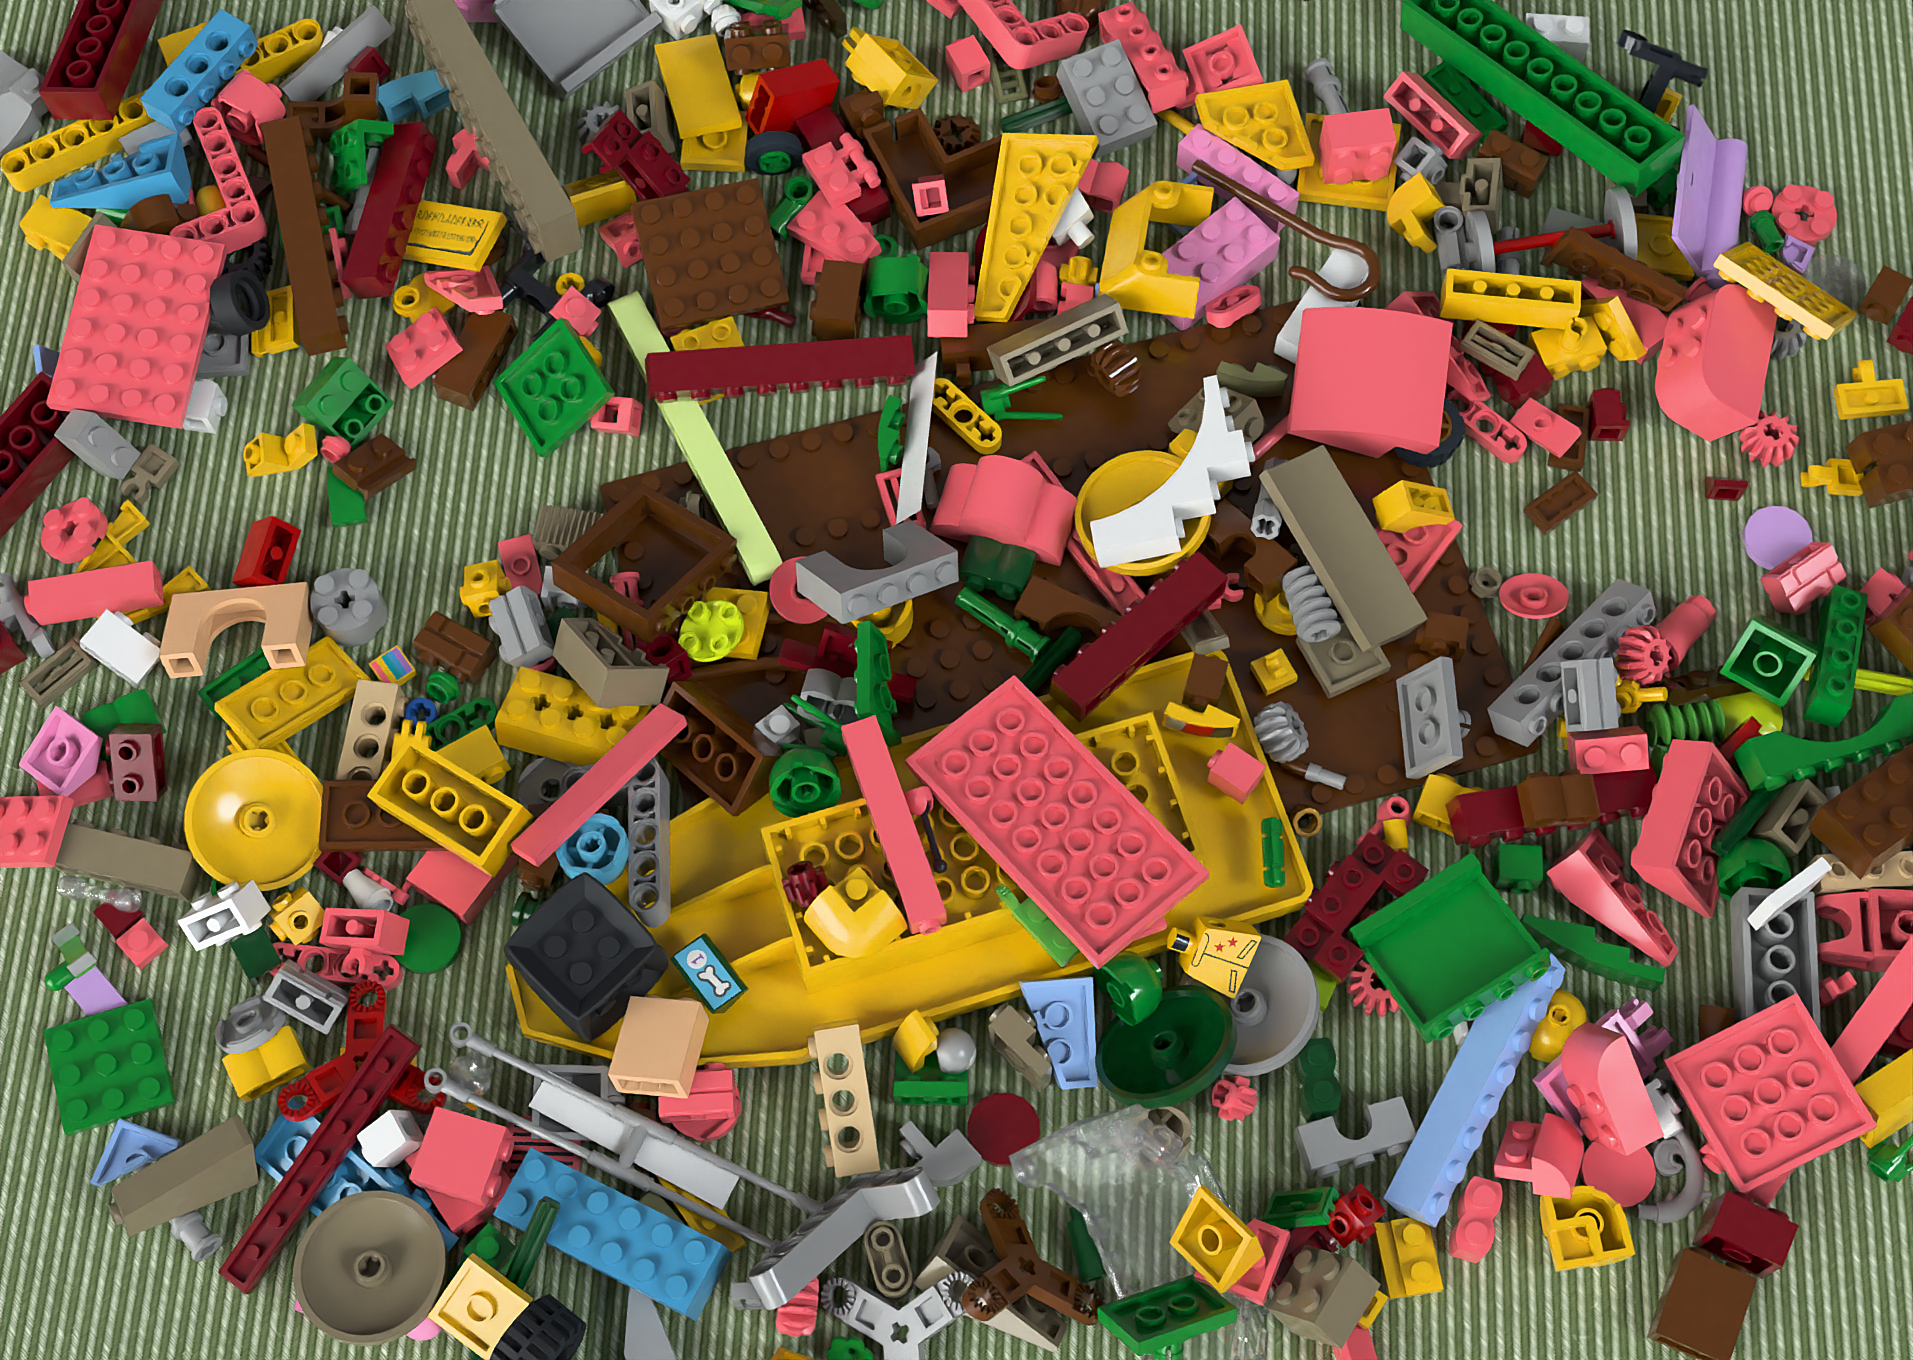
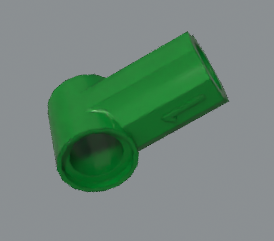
(790, 205)

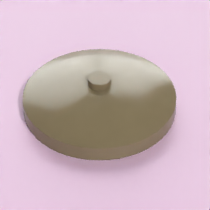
(370, 1268)

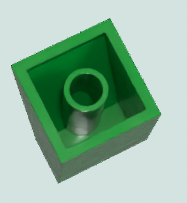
(1769, 659)

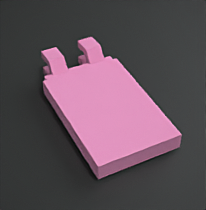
(1643, 1047)

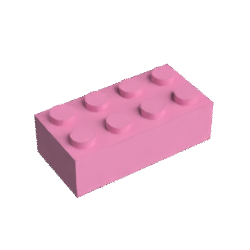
(1223, 253)

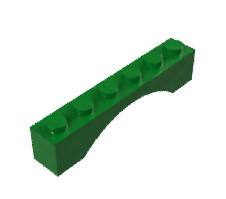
(1779, 757)

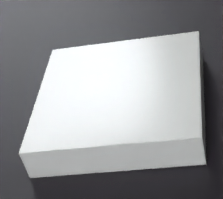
(1789, 893)

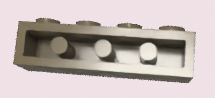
(1057, 340)
(128, 861)

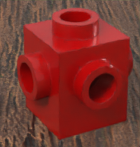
(1354, 1216)

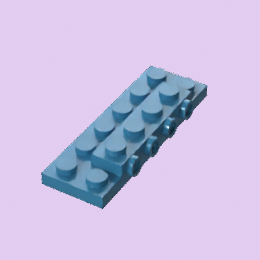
(354, 1175)

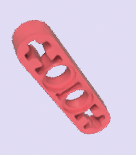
(1479, 411)
(333, 962)

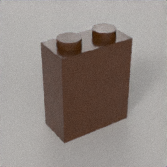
(1702, 1306)

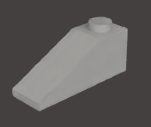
(645, 1331)

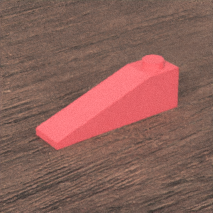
(1461, 372)
(1594, 882)

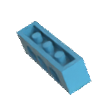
(199, 71)

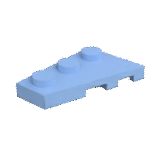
(1065, 1026)

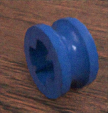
(418, 704)

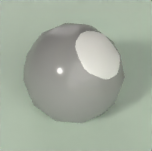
(955, 1050)

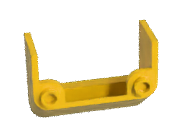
(1140, 276)

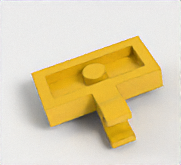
(1869, 396)

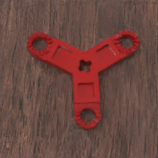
(362, 1032)

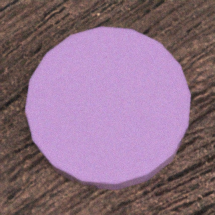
(1775, 535)

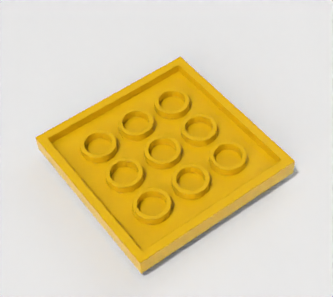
(1785, 289)

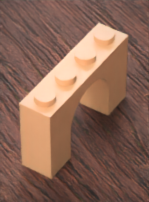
(201, 616)

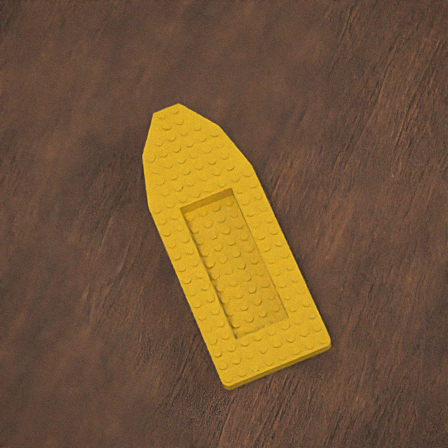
(732, 869)

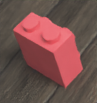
(462, 1157)

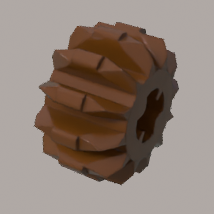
(1117, 368)

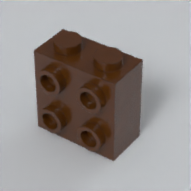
(757, 46)

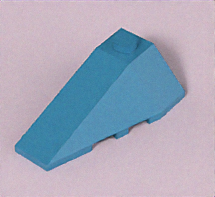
(152, 171)

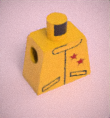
(1216, 951)

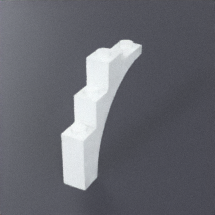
(1156, 522)

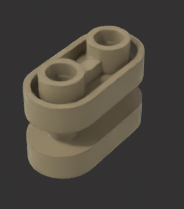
(888, 1261)

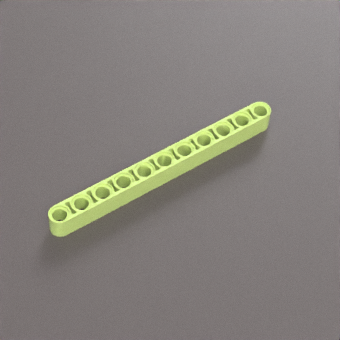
(700, 447)

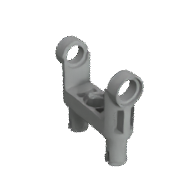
(15, 616)

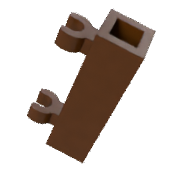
(970, 353)

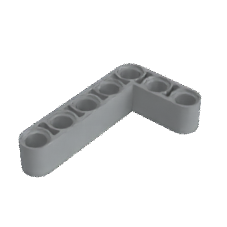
(643, 826)
(837, 1225)

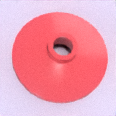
(1533, 596)
(784, 597)

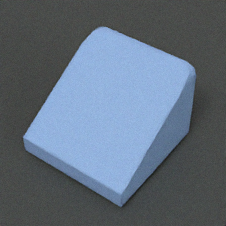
(45, 360)

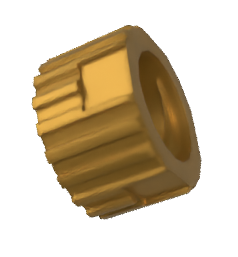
(1313, 827)

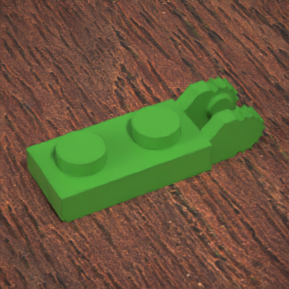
(1039, 926)

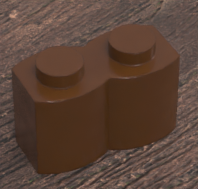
(1558, 799)

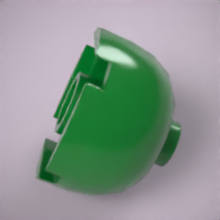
(804, 782)
(1753, 865)
(1132, 984)

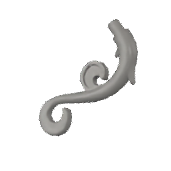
(1691, 1195)

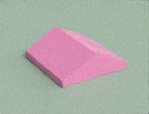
(63, 753)

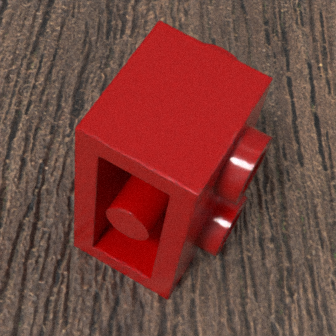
(266, 553)

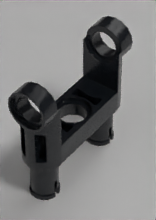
(1666, 67)
(521, 284)

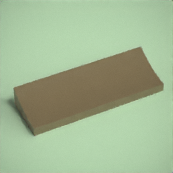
(1343, 549)

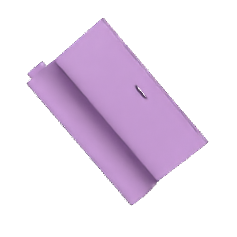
(1708, 197)

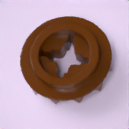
(966, 126)

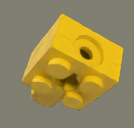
(889, 68)

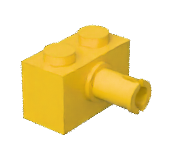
(1570, 348)

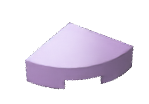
(1796, 254)

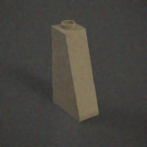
(187, 1178)

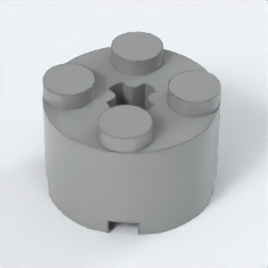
(348, 606)

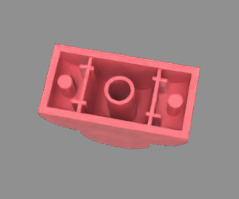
(1007, 504)

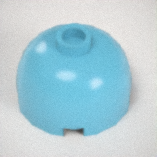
(596, 848)

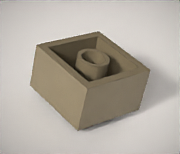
(1323, 1296)

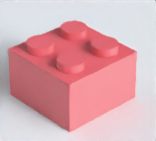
(1356, 146)

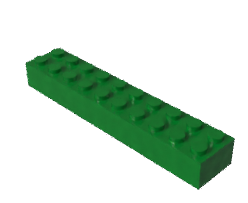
(1548, 88)

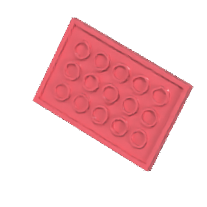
(137, 326)

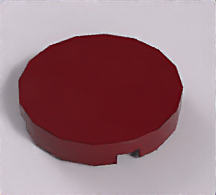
(1002, 1127)

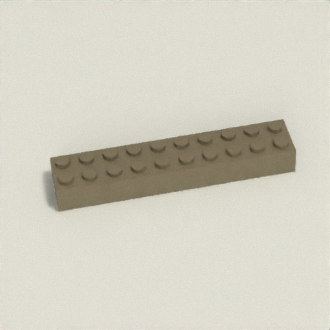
(497, 126)

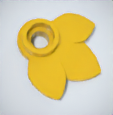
(423, 297)

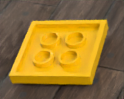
(1356, 194)

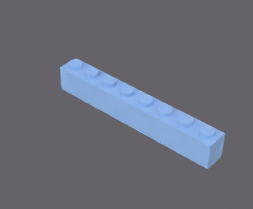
(1469, 1099)

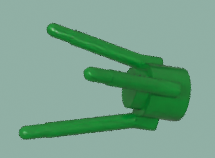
(996, 399)
(832, 733)
(1889, 1161)

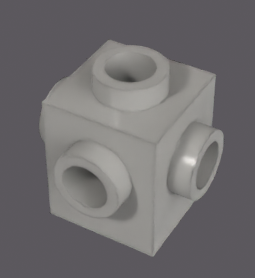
(1421, 158)

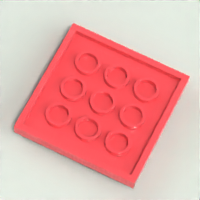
(1769, 1094)

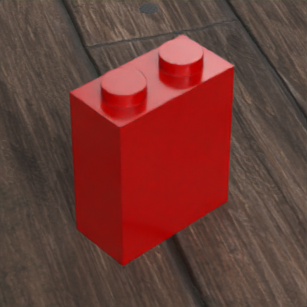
(789, 95)

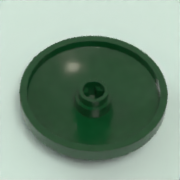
(1170, 1052)

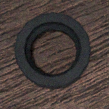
(227, 309)

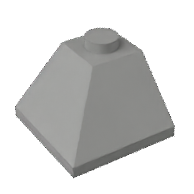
(588, 1077)

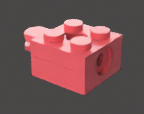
(1218, 60)

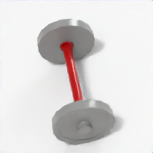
(1618, 228)

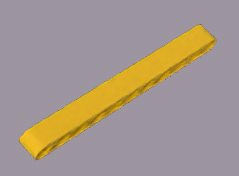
(94, 139)

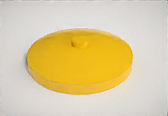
(1123, 484)
(255, 819)

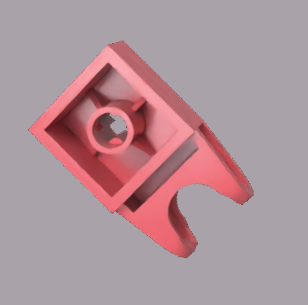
(1873, 925)

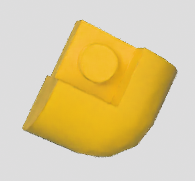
(855, 917)
(1585, 1229)

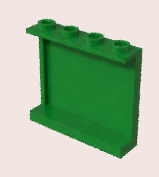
(1449, 949)

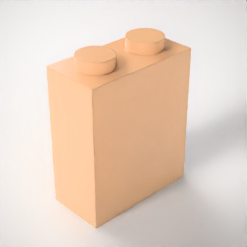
(659, 1046)

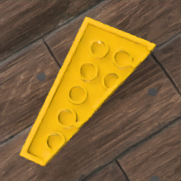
(1028, 199)

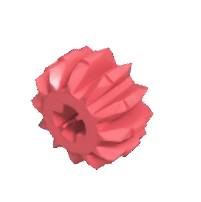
(1769, 439)
(1643, 654)
(1361, 986)
(799, 1314)

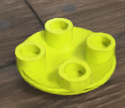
(711, 630)
(1742, 706)

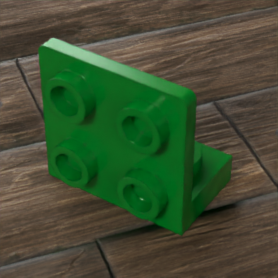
(349, 149)
(928, 1085)

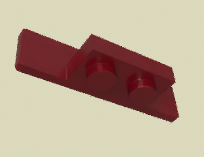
(839, 656)

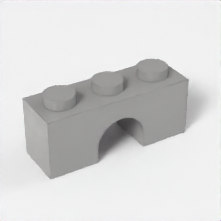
(1326, 1149)

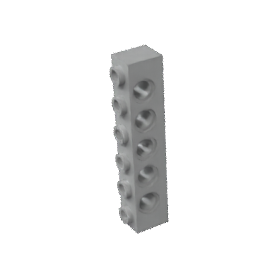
(1537, 693)

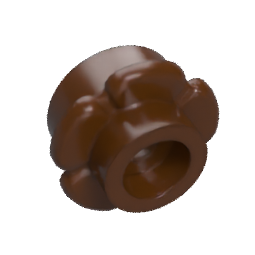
(1046, 89)

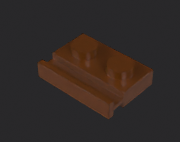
(374, 466)

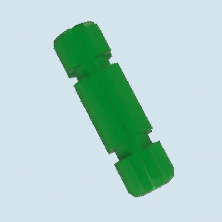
(1273, 852)

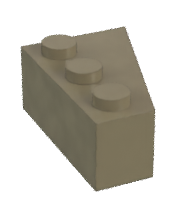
(607, 668)

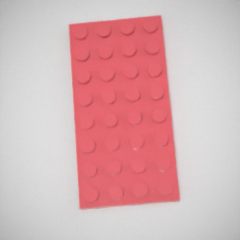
(1057, 821)

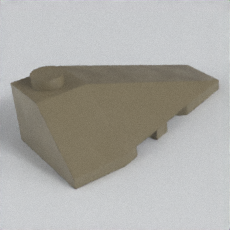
(972, 1251)

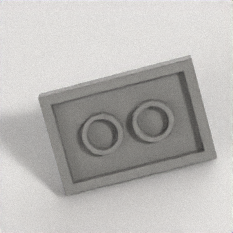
(1430, 718)

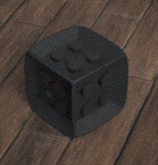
(586, 956)

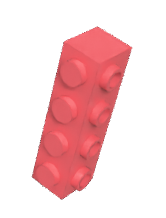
(1152, 64)

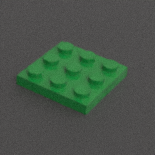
(553, 387)
(109, 1067)

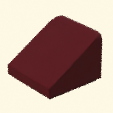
(1724, 488)

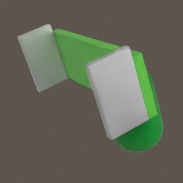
(76, 962)

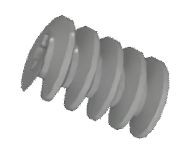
(1310, 605)

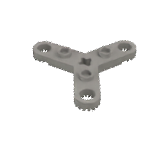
(880, 1317)

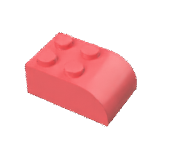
(1608, 1090)

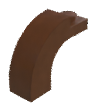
(326, 117)

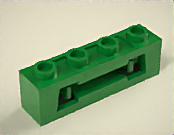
(1835, 666)

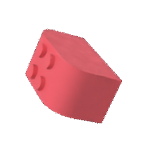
(1716, 362)

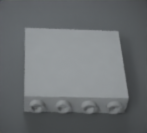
(575, 37)

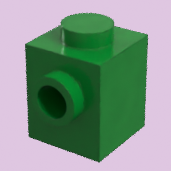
(1519, 868)

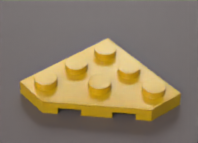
(1259, 121)

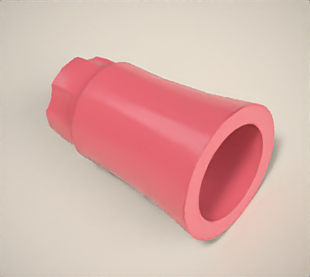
(1686, 626)

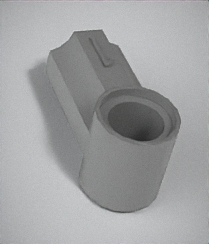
(1450, 241)

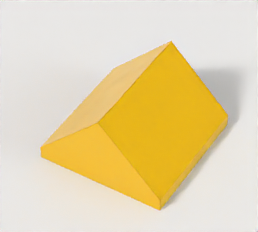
(600, 197)
(1215, 1241)

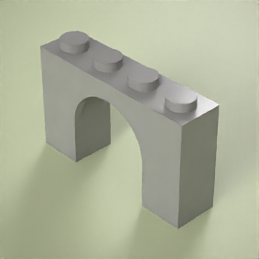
(846, 593)

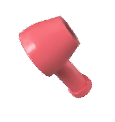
(1385, 813)

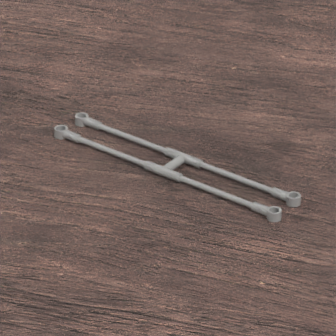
(642, 1126)

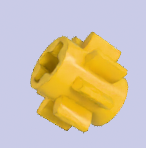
(1079, 272)

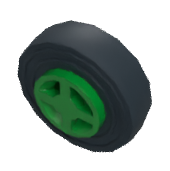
(773, 153)

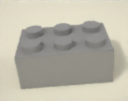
(1106, 97)

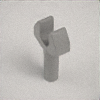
(929, 485)

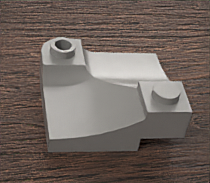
(19, 103)

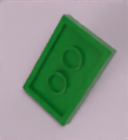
(1167, 1316)

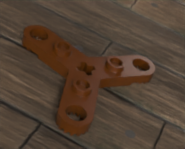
(1005, 1280)

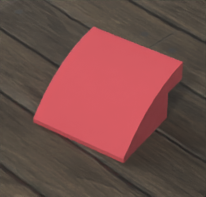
(1370, 379)

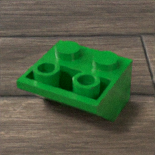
(343, 401)

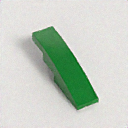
(1577, 946)

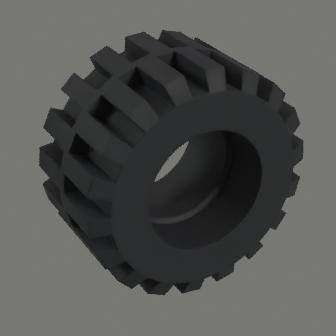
(541, 1333)

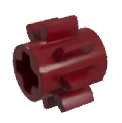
(804, 883)

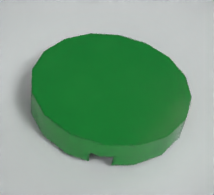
(431, 939)

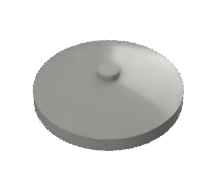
(1272, 1008)

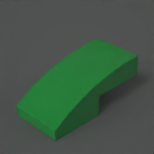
(345, 503)

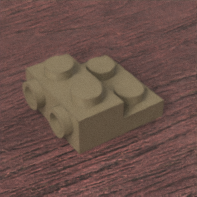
(1014, 1039)

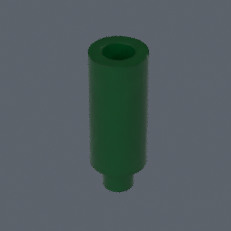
(1084, 1249)

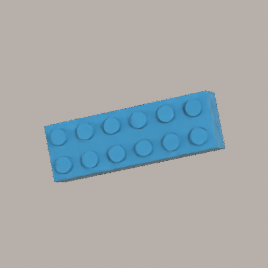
(617, 1234)

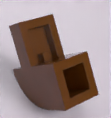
(861, 112)
(158, 215)

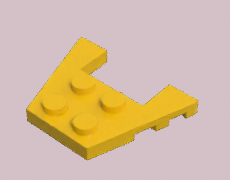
(112, 553)

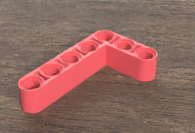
(1022, 42)
(242, 218)

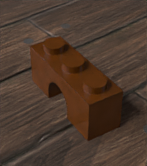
(1270, 562)

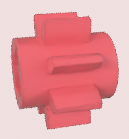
(1234, 1097)

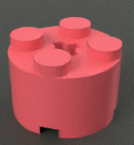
(247, 104)

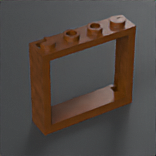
(571, 565)

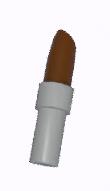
(1315, 773)

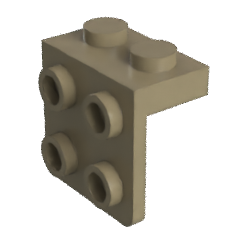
(1243, 409)

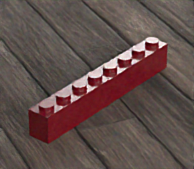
(779, 367)

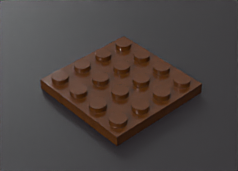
(709, 254)

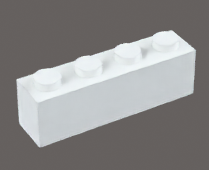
(1340, 270)

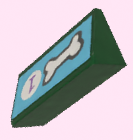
(709, 974)

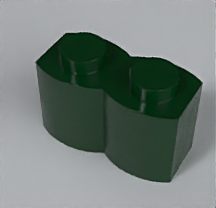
(997, 567)
(1320, 1088)

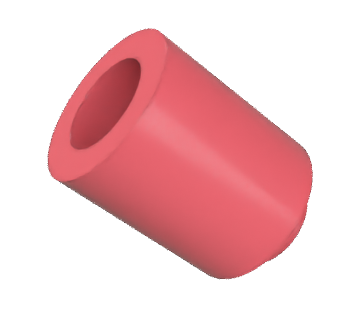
(1046, 288)

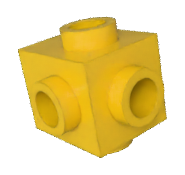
(483, 584)
(296, 916)

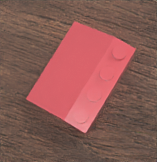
(1687, 811)

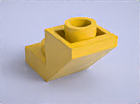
(279, 454)

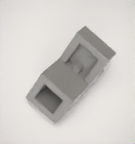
(944, 1164)

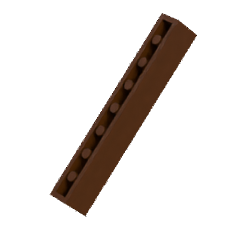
(304, 235)

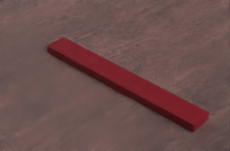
(319, 1159)

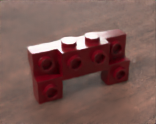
(637, 158)
(1343, 900)

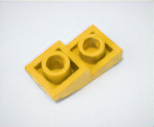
(915, 1040)

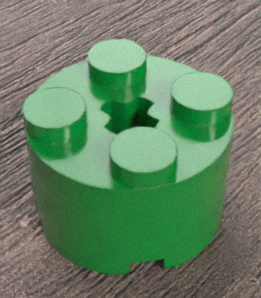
(896, 289)

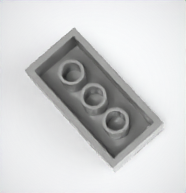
(1775, 958)

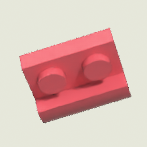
(1542, 1154)

